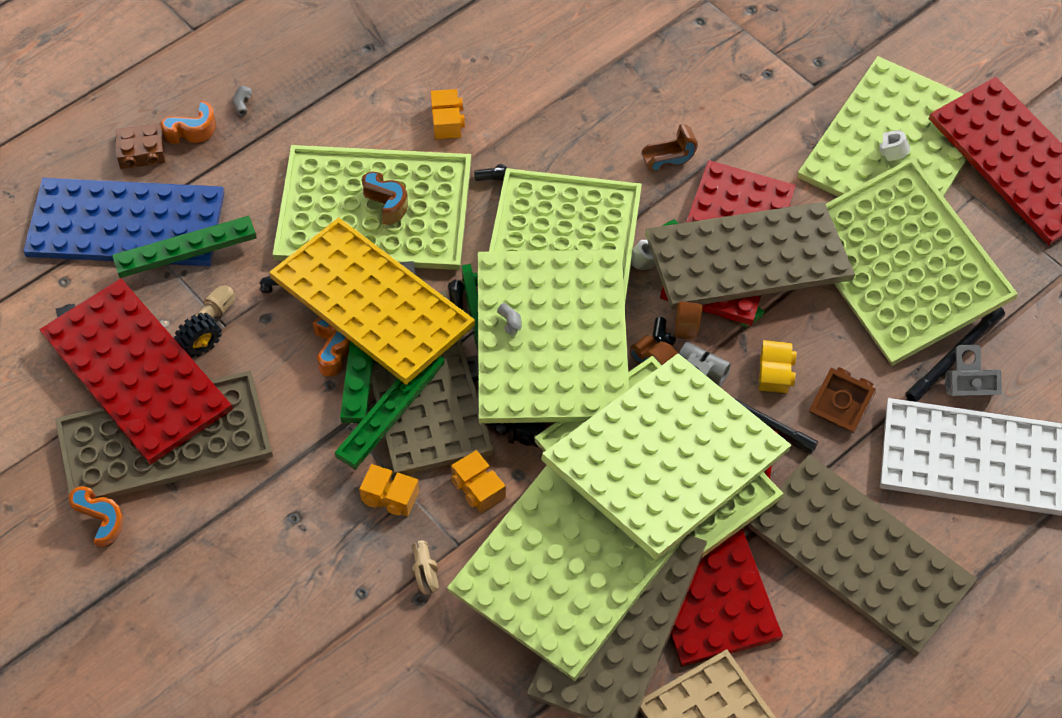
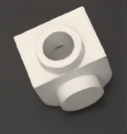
(894, 145)
(642, 256)

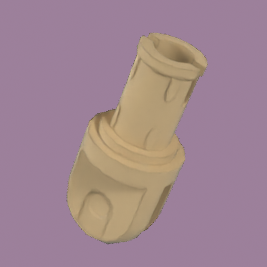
(218, 301)
(424, 568)

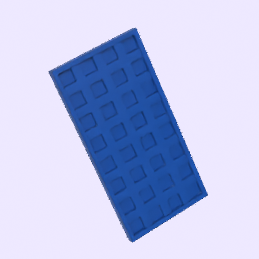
(110, 217)

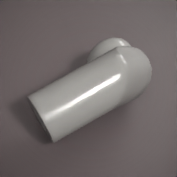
(238, 100)
(512, 317)

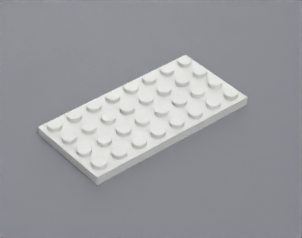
(972, 456)

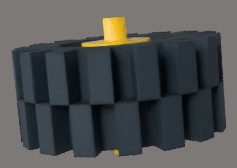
(198, 334)

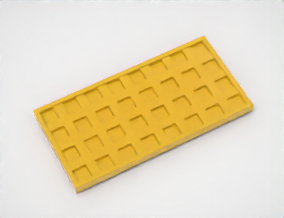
(372, 300)

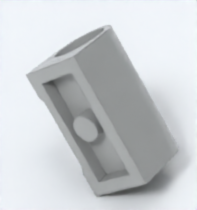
(706, 362)
(969, 378)

